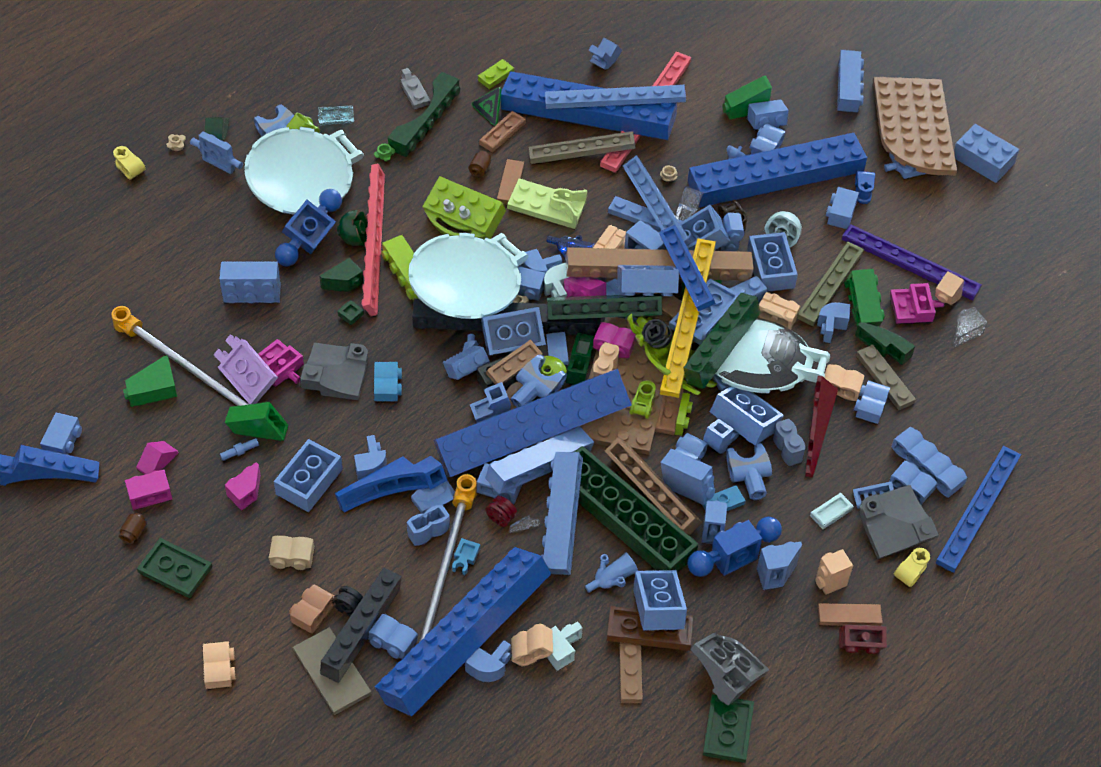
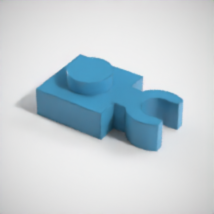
(465, 553)

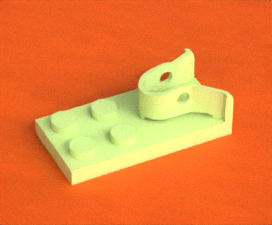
(549, 204)

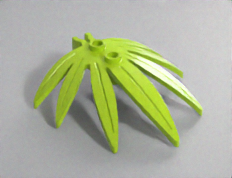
(659, 356)

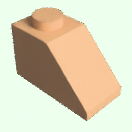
(949, 288)

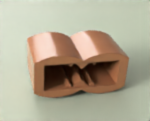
(312, 609)

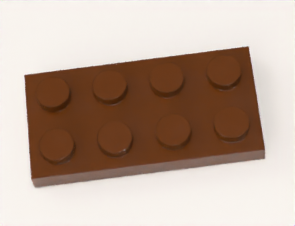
(626, 627)

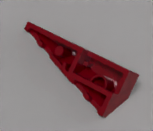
(823, 406)

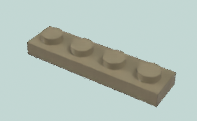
(884, 375)

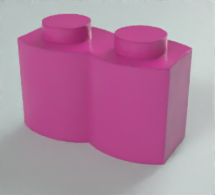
(622, 337)

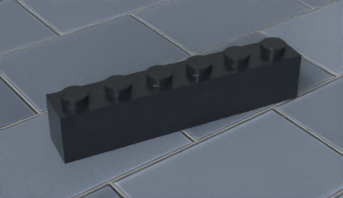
(356, 630)

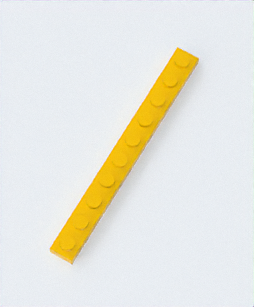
(686, 325)

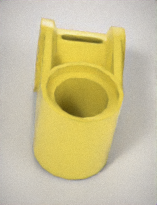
(128, 162)
(912, 568)

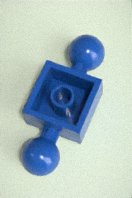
(308, 227)
(735, 547)

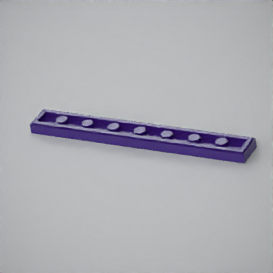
(906, 259)

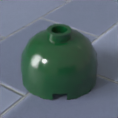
(353, 228)

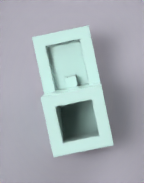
(554, 281)
(562, 650)

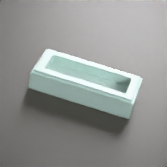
(831, 511)

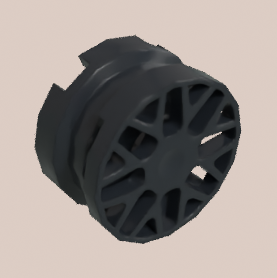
(656, 334)
(347, 600)

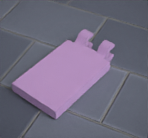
(245, 370)

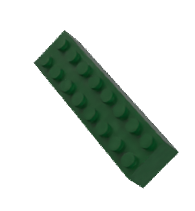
(632, 516)

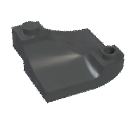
(336, 370)
(896, 522)
(729, 666)

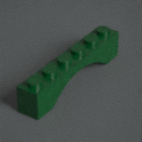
(406, 136)

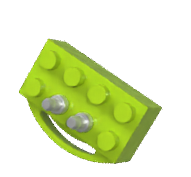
(463, 209)

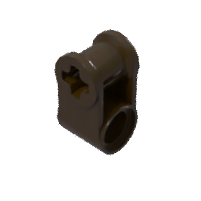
(733, 207)

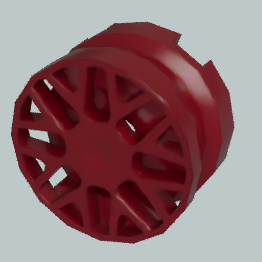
(501, 510)

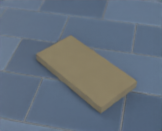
(336, 695)

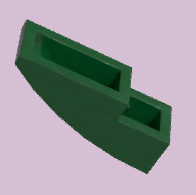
(885, 342)
(580, 359)

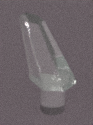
(524, 524)

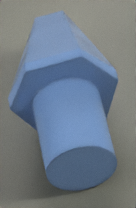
(470, 341)

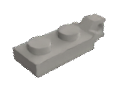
(414, 90)

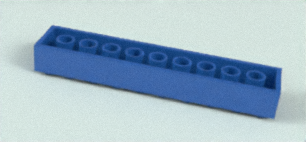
(527, 95)
(777, 169)
(532, 422)
(462, 631)

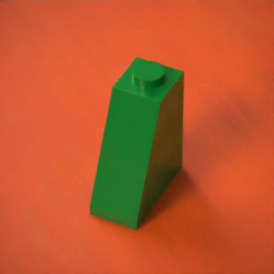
(737, 102)
(151, 384)
(257, 420)

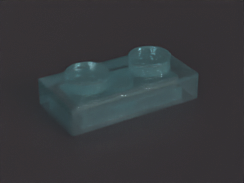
(335, 115)

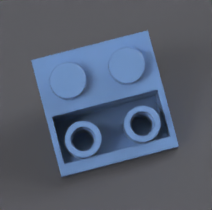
(777, 564)

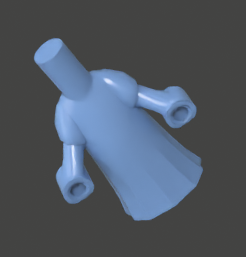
(614, 573)

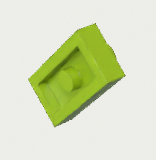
(495, 74)
(682, 420)

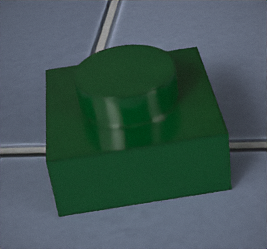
(350, 312)

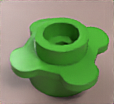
(384, 152)

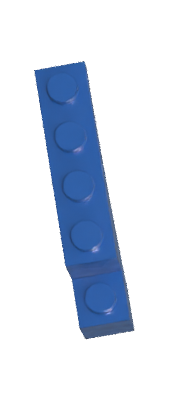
(38, 464)
(390, 479)

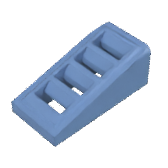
(879, 488)

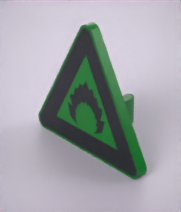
(489, 105)

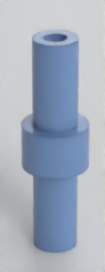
(239, 449)

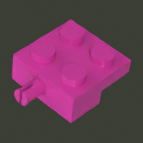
(914, 304)
(282, 361)

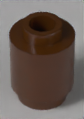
(480, 164)
(132, 528)

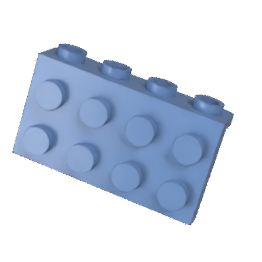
(710, 316)

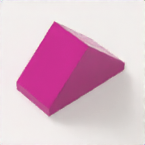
(156, 457)

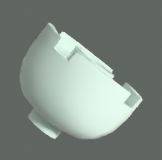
(786, 223)

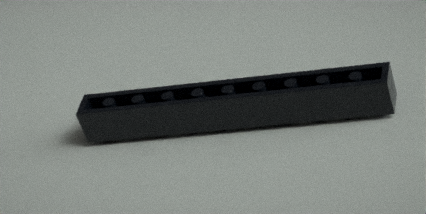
(426, 317)

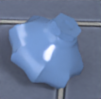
(734, 153)

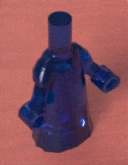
(567, 242)

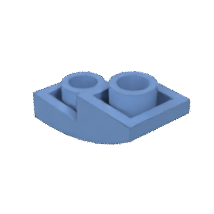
(557, 346)

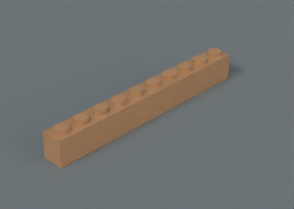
(605, 262)

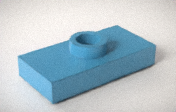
(731, 496)

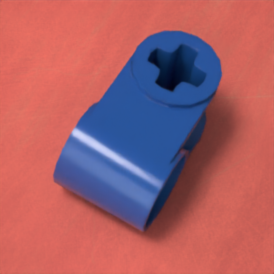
(864, 185)

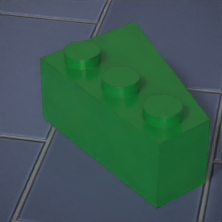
(865, 297)

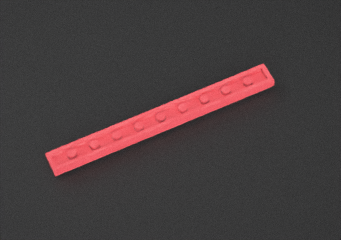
(669, 76)
(374, 239)

